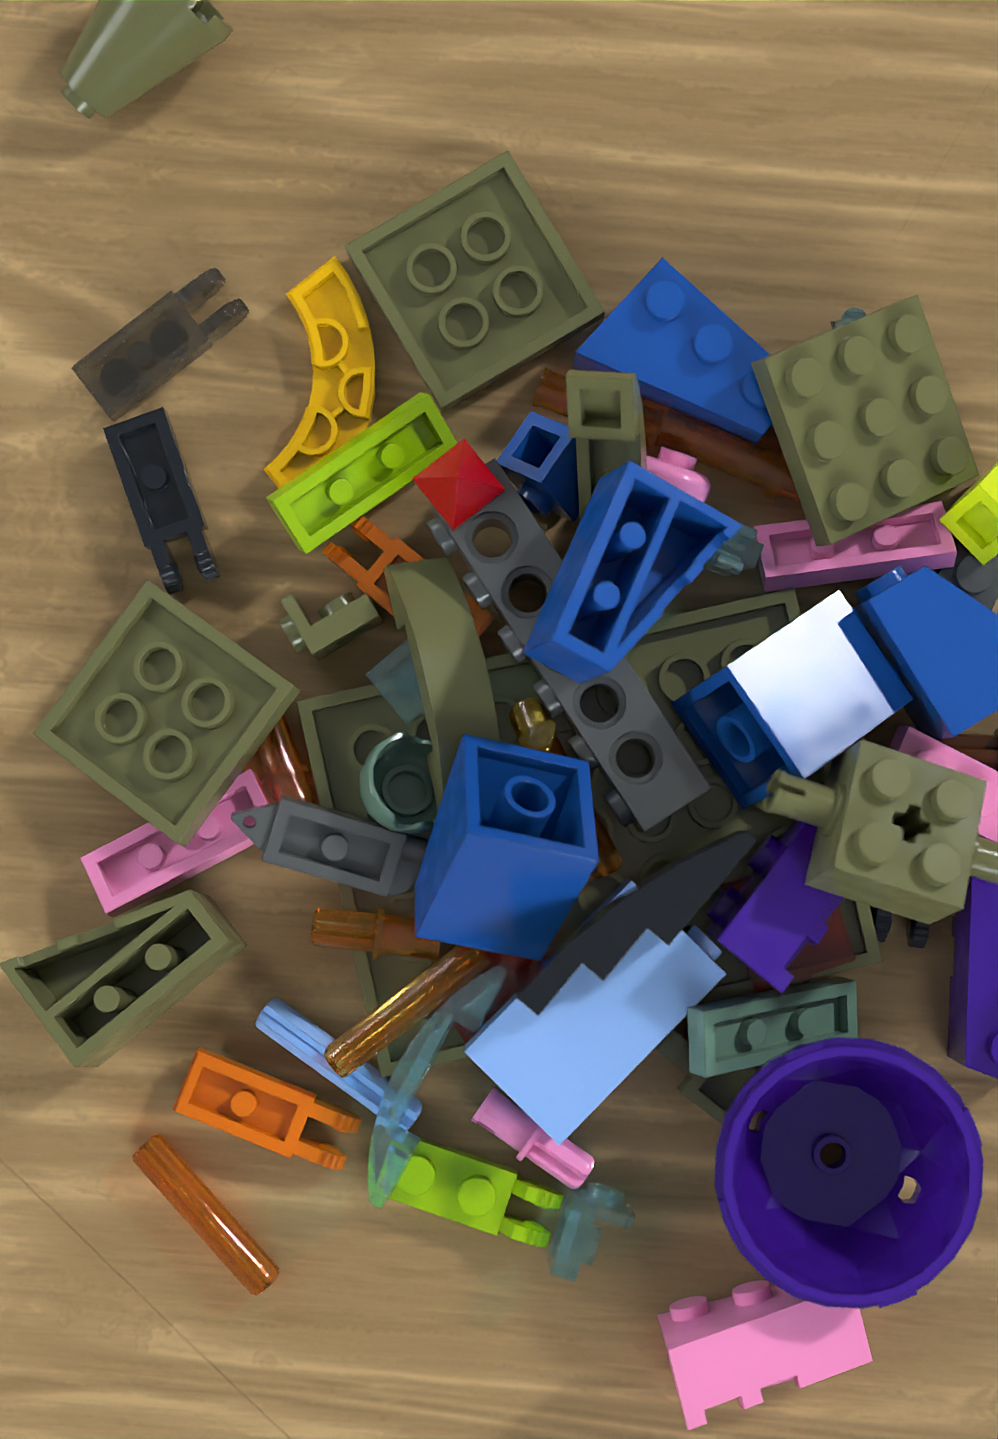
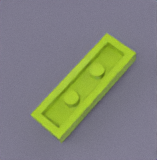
(362, 472)

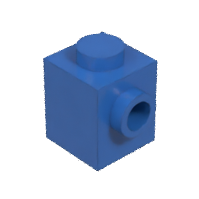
(543, 467)

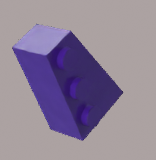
(774, 909)
(975, 981)

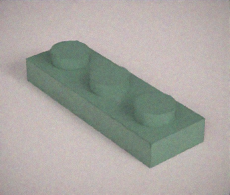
(761, 1025)

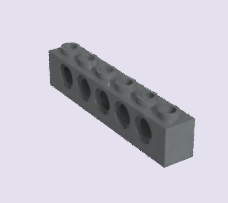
(673, 773)

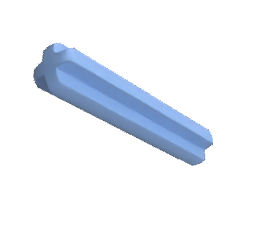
(309, 1043)

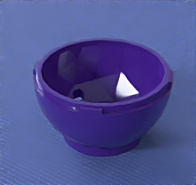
(841, 1227)

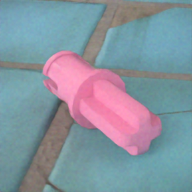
(518, 1130)

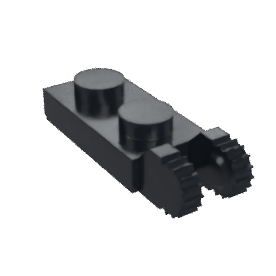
(160, 493)

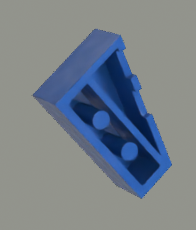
(682, 354)
(622, 570)

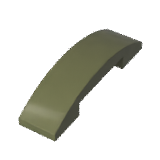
(607, 425)
(445, 659)

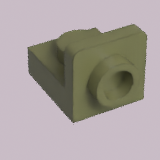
(341, 623)

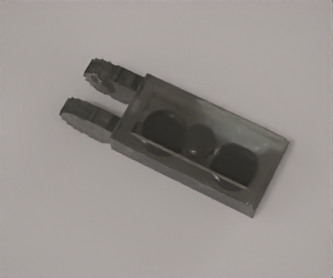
(156, 345)

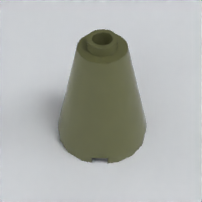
(135, 48)

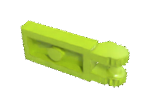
(473, 1192)

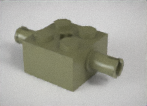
(891, 831)

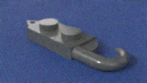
(334, 845)

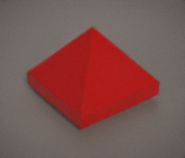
(458, 484)

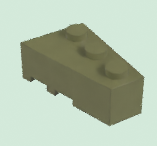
(121, 977)

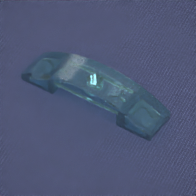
(391, 1144)

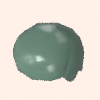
(399, 785)

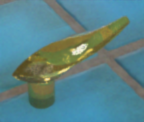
(535, 731)

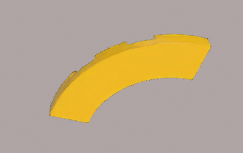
(342, 370)

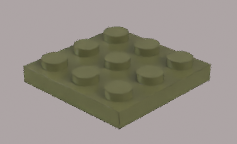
(475, 281)
(865, 420)
(166, 713)

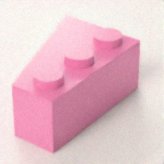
(755, 1342)

